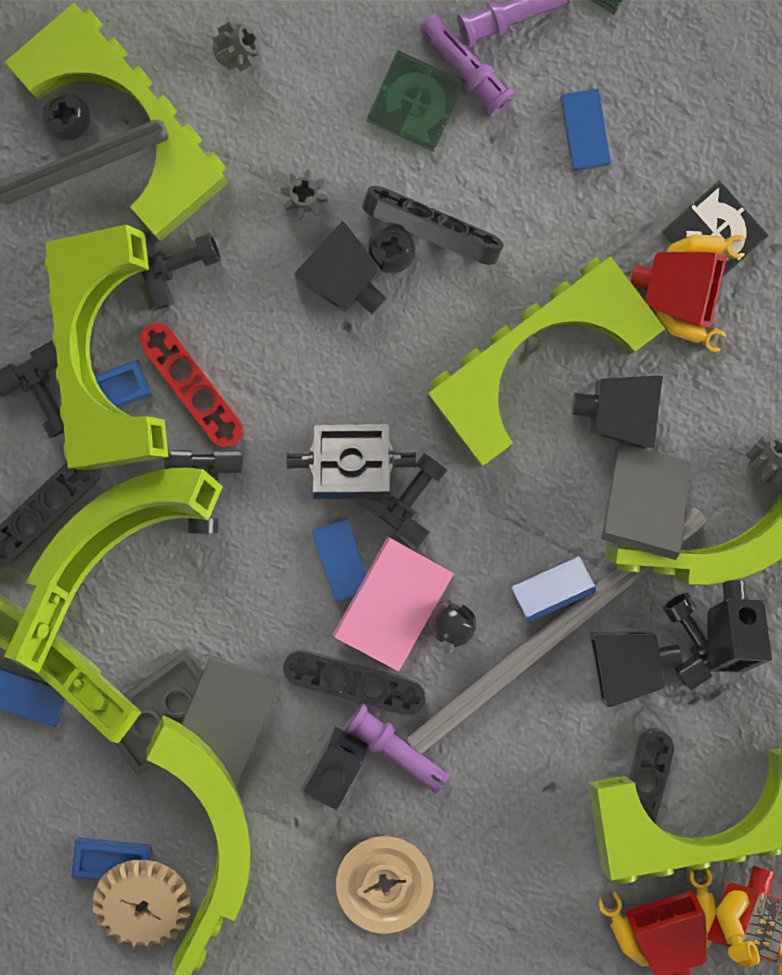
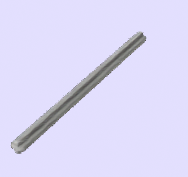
(534, 648)

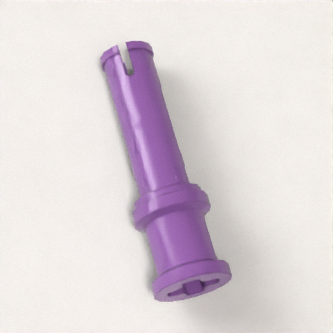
(498, 17)
(478, 77)
(381, 738)

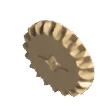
(137, 882)
(372, 907)

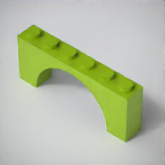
(76, 52)
(80, 278)
(598, 301)
(635, 846)

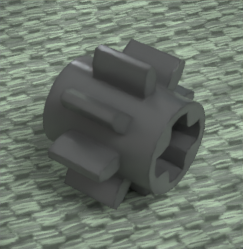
(235, 46)
(297, 186)
(766, 460)

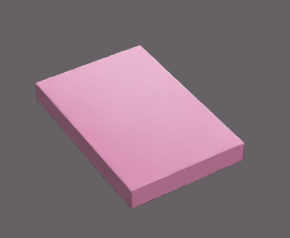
(393, 604)

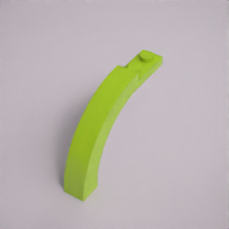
(90, 535)
(716, 564)
(76, 680)
(204, 773)

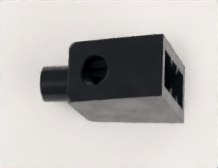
(342, 272)
(623, 409)
(737, 632)
(631, 664)
(335, 768)

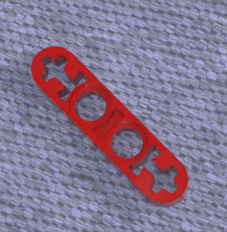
(189, 387)

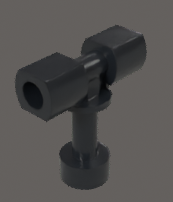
(160, 268)
(32, 377)
(220, 462)
(398, 511)
(695, 668)

